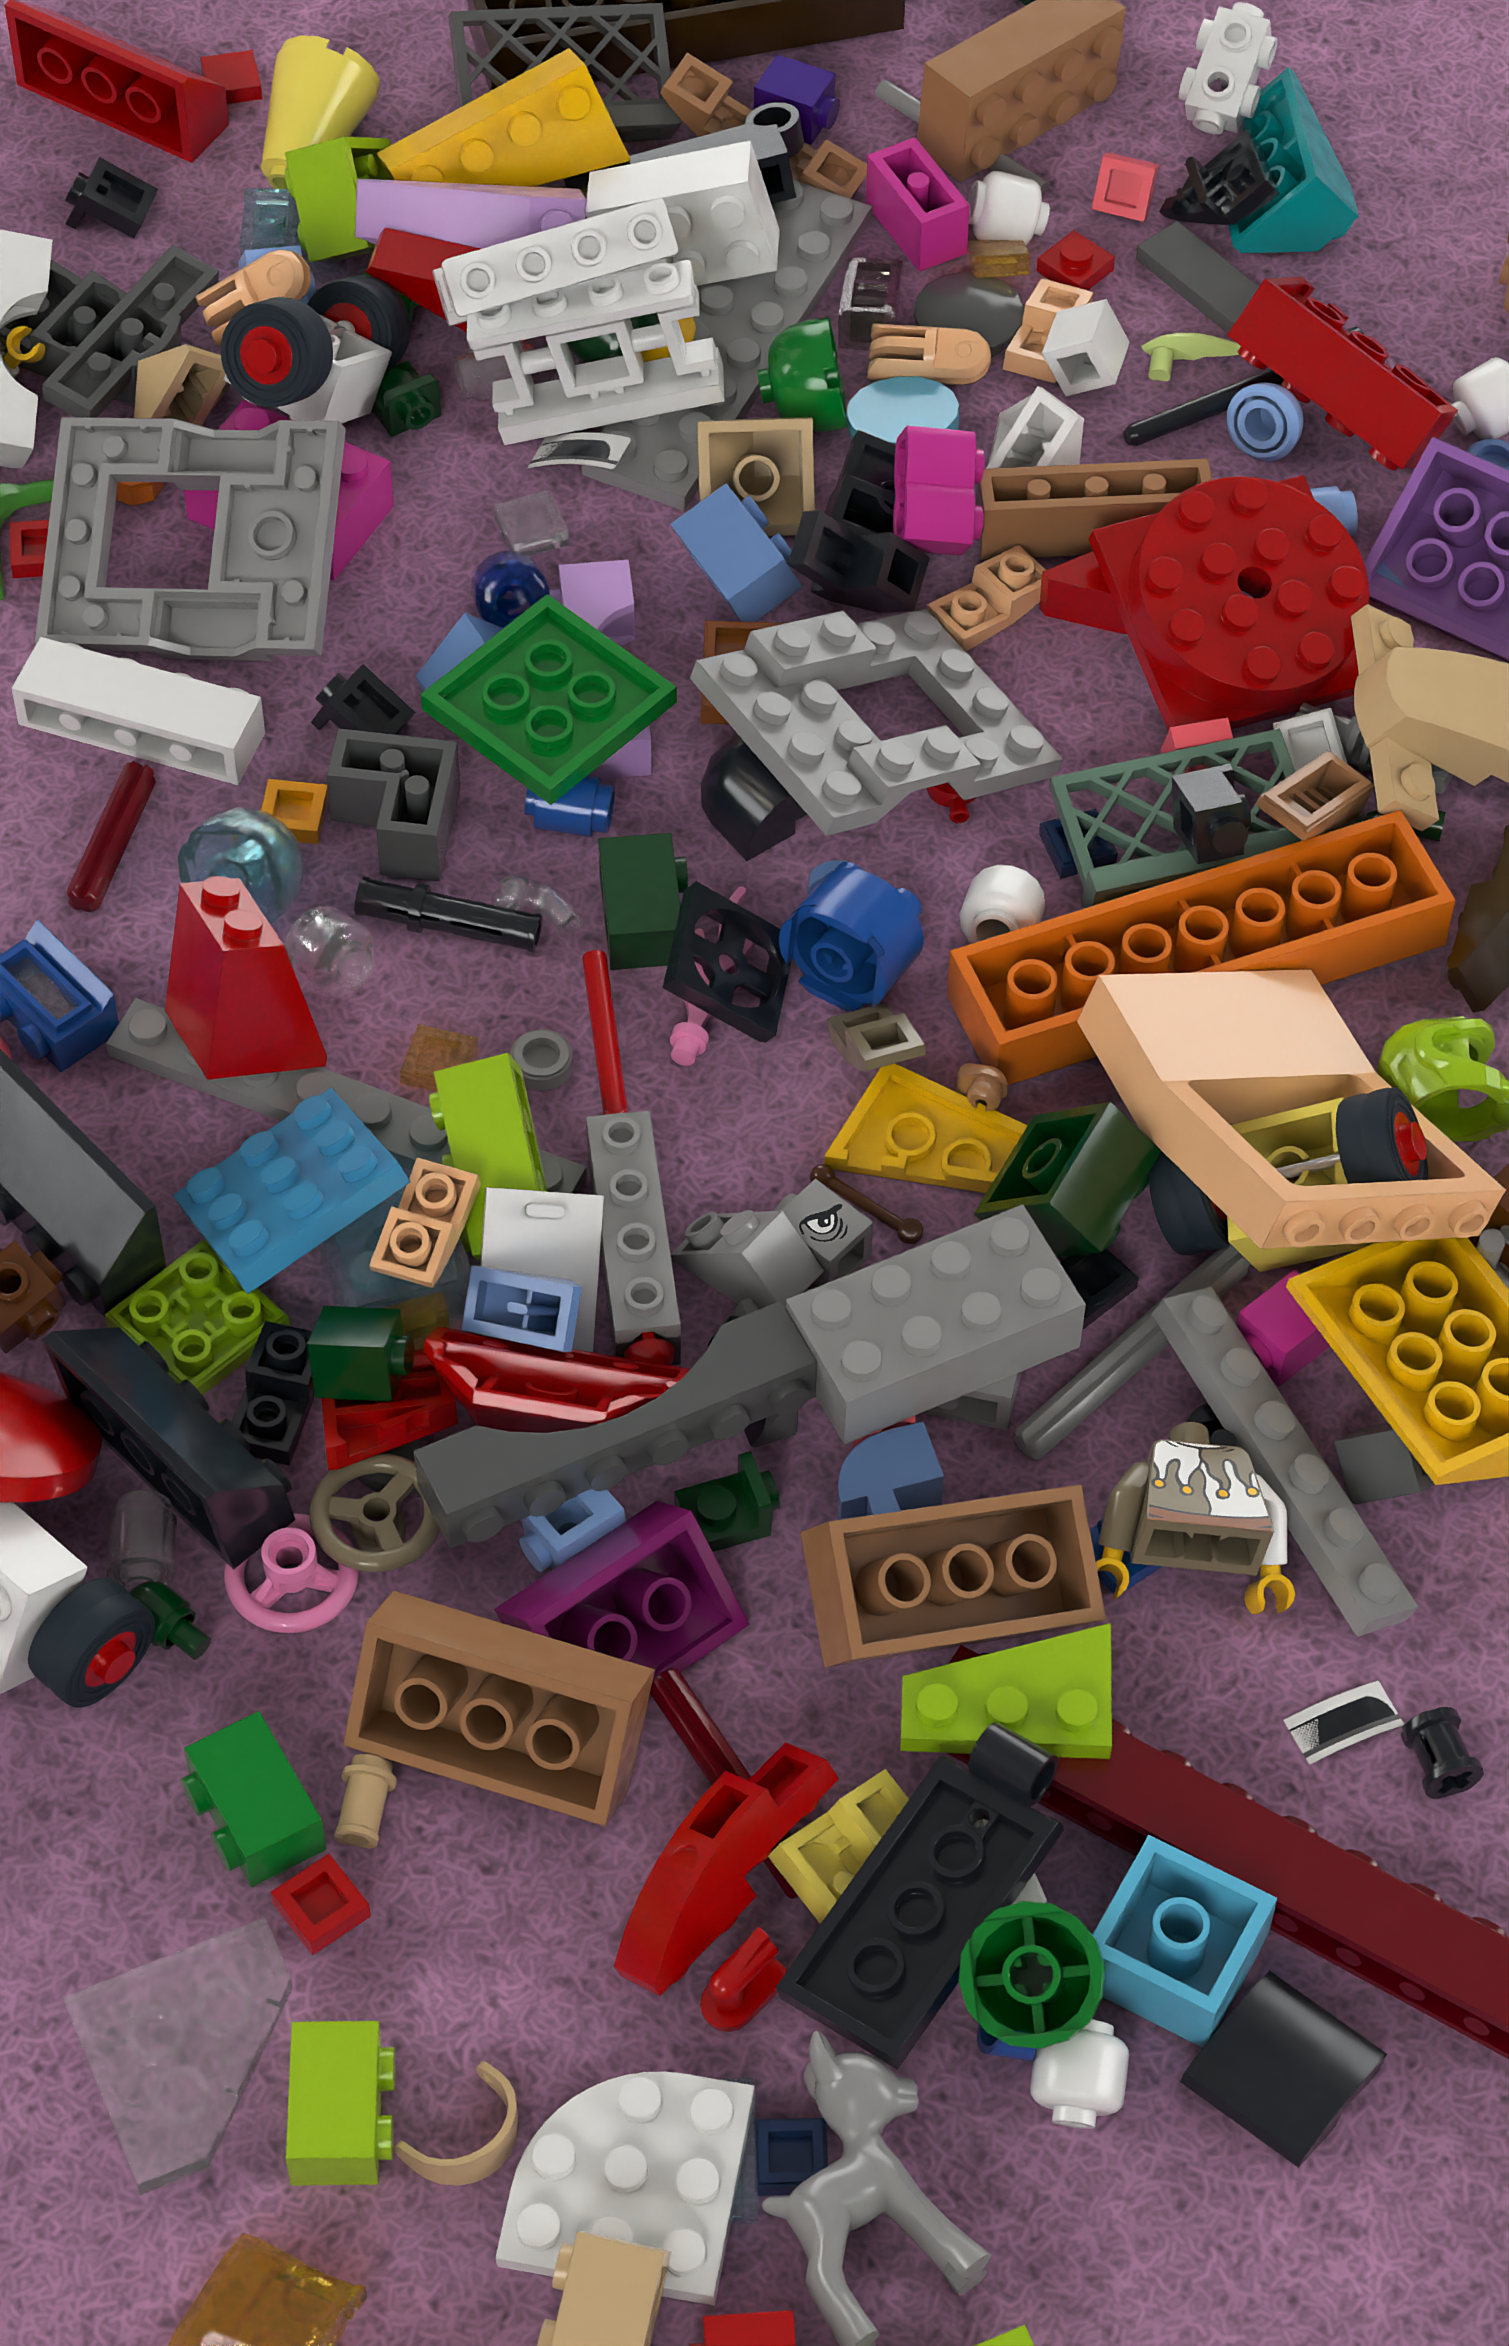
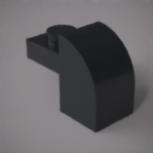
(858, 570)

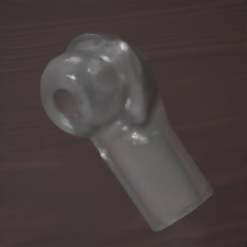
(540, 896)

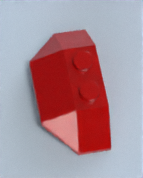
(539, 1388)

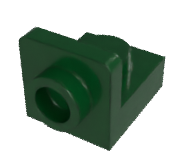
(406, 399)
(733, 1506)

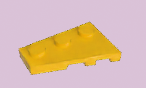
(923, 1134)

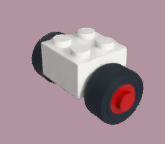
(319, 355)
(54, 1627)

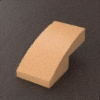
(1026, 348)

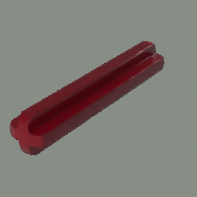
(111, 837)

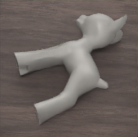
(857, 2101)

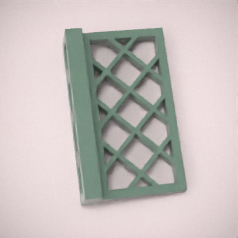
(1154, 867)

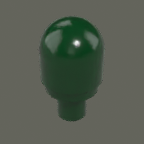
(172, 1619)

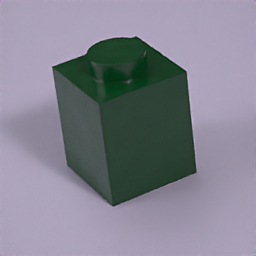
(359, 1353)

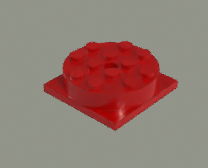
(1207, 642)

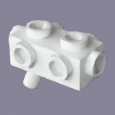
(1235, 51)

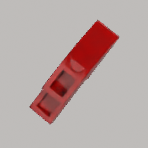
(702, 1871)

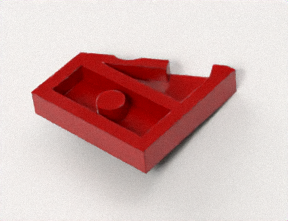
(367, 1427)

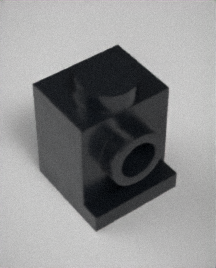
(1210, 813)

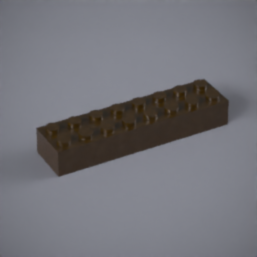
(698, 27)

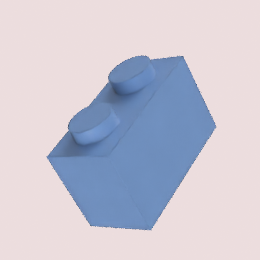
(737, 554)

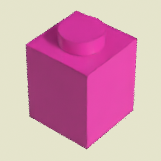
(1280, 1332)

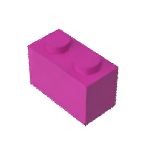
(917, 204)

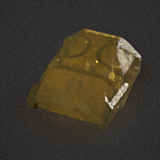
(268, 2300)

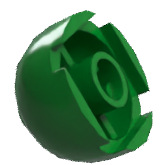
(805, 375)
(1032, 1974)

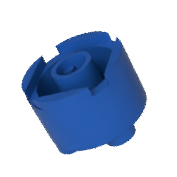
(853, 937)

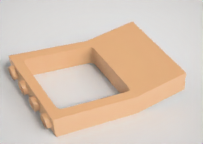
(1251, 1045)

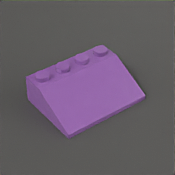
(1449, 549)

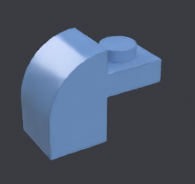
(890, 1474)

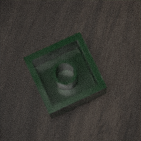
(1074, 1176)

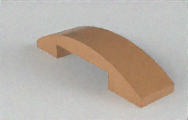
(703, 104)

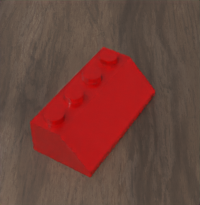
(115, 81)

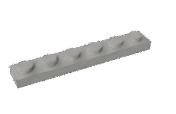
(1285, 1457)

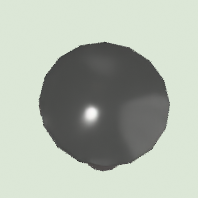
(972, 304)

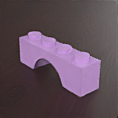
(604, 599)

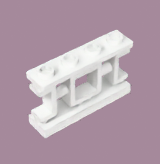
(555, 259)
(607, 388)

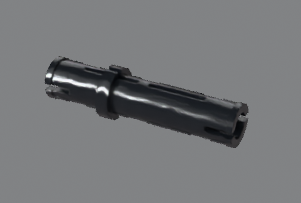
(448, 914)

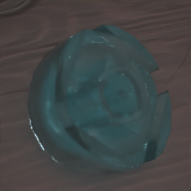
(247, 847)

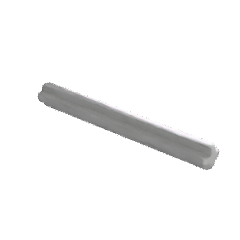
(1119, 1361)

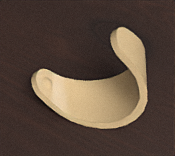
(480, 2163)

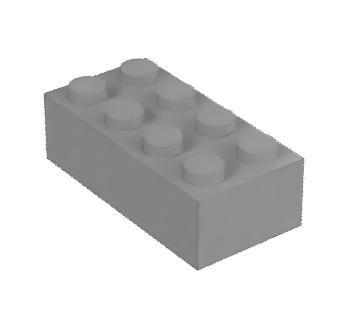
(937, 1323)

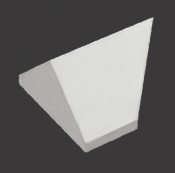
(1037, 434)

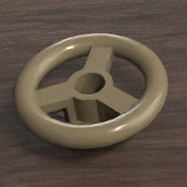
(379, 1540)

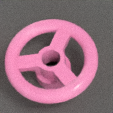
(287, 1547)

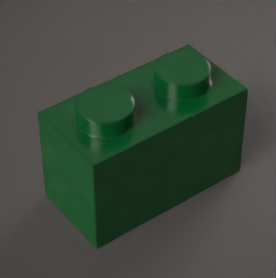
(640, 898)

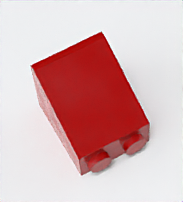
(236, 987)

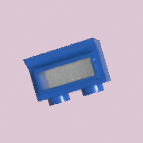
(54, 999)

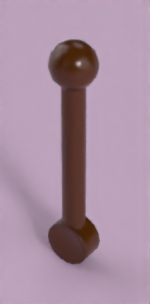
(909, 1229)

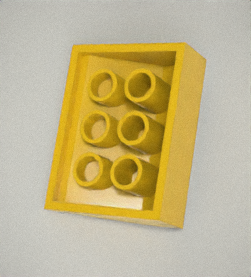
(1426, 1344)

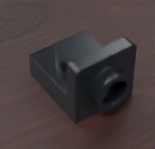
(110, 197)
(362, 704)

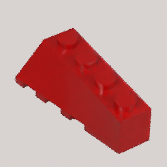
(1340, 372)

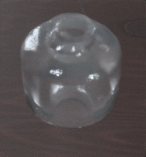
(331, 951)

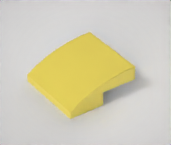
(832, 1848)

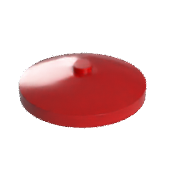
(44, 1443)

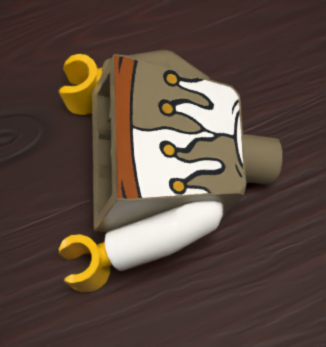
(1199, 1512)

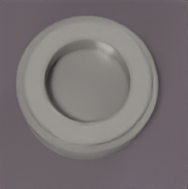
(544, 1059)

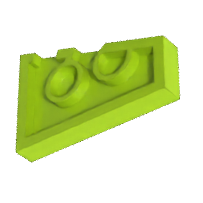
(1042, 1690)

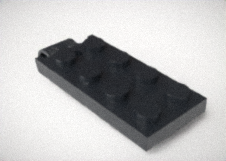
(902, 1922)

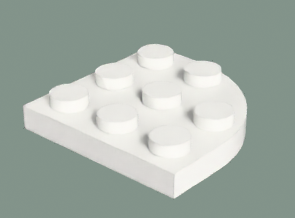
(639, 2164)

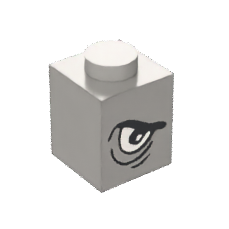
(830, 1228)

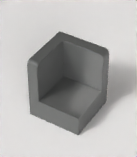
(1379, 1465)

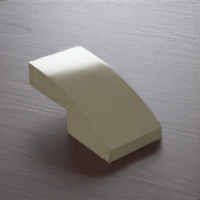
(874, 1037)

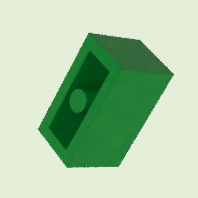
(253, 1799)

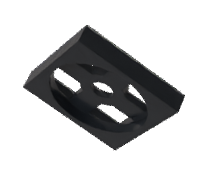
(716, 999)

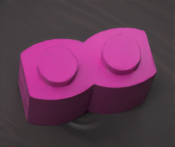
(936, 489)

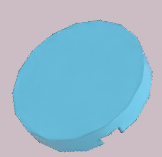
(901, 401)

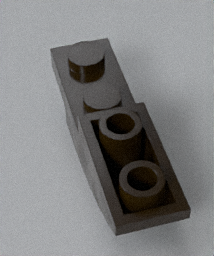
(1481, 947)

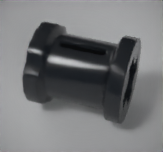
(1441, 1752)

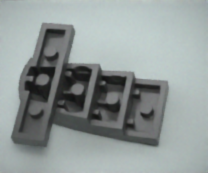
(101, 332)

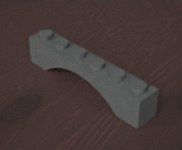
(498, 1477)

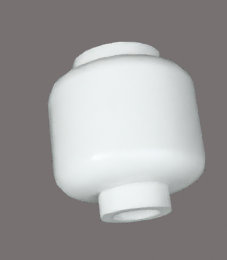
(1007, 208)
(1483, 400)
(1000, 902)
(1082, 2076)

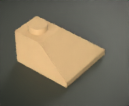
(764, 460)

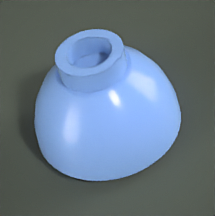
(1265, 421)

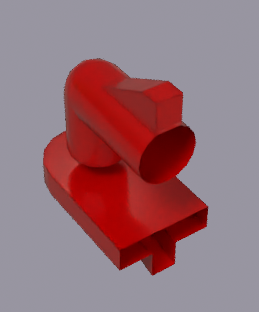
(742, 1984)

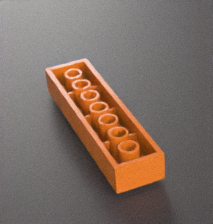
(1309, 905)

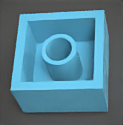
(1181, 1940)

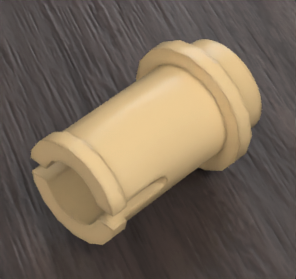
(364, 1800)

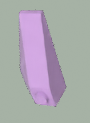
(463, 212)

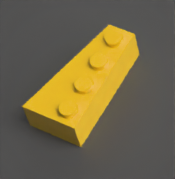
(516, 135)

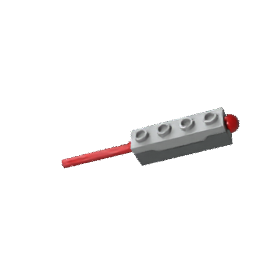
(626, 1173)

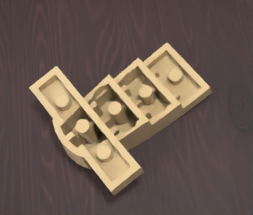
(1423, 711)

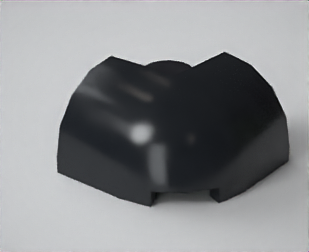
(865, 487)
(747, 800)

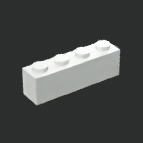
(139, 710)

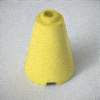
(314, 99)

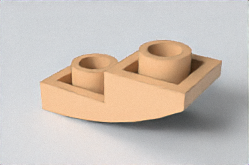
(997, 597)
(426, 1224)

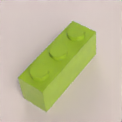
(487, 1132)

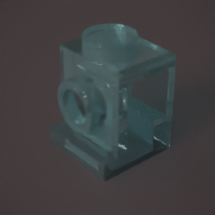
(268, 219)

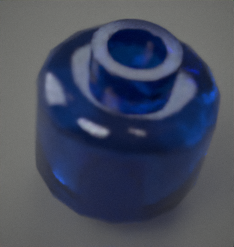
(497, 577)

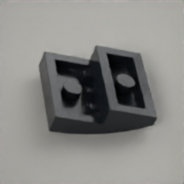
(1283, 2068)

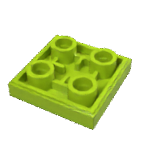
(196, 1318)

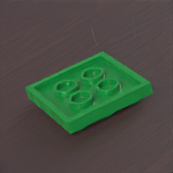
(549, 699)

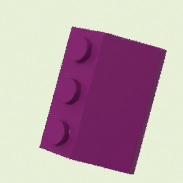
(636, 1594)

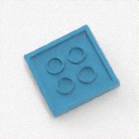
(290, 1189)

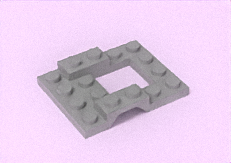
(267, 542)
(789, 713)

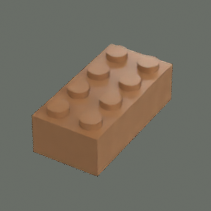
(1018, 81)
(952, 1575)
(498, 1707)

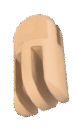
(270, 276)
(933, 353)

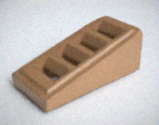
(1317, 797)

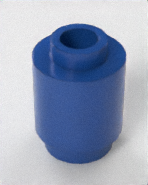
(578, 812)

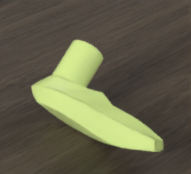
(1184, 346)

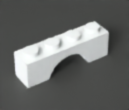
(23, 287)

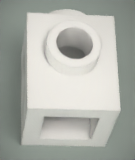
(1085, 347)

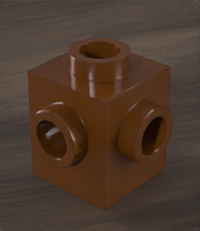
(27, 1296)

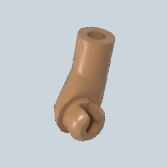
(982, 1085)

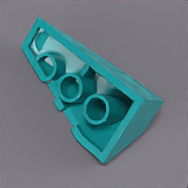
(1313, 189)

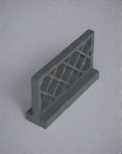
(632, 117)

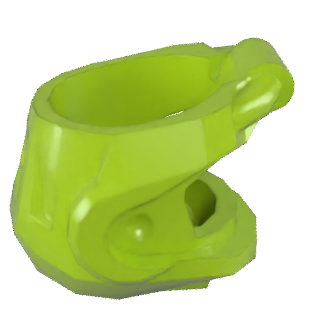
(1438, 1058)

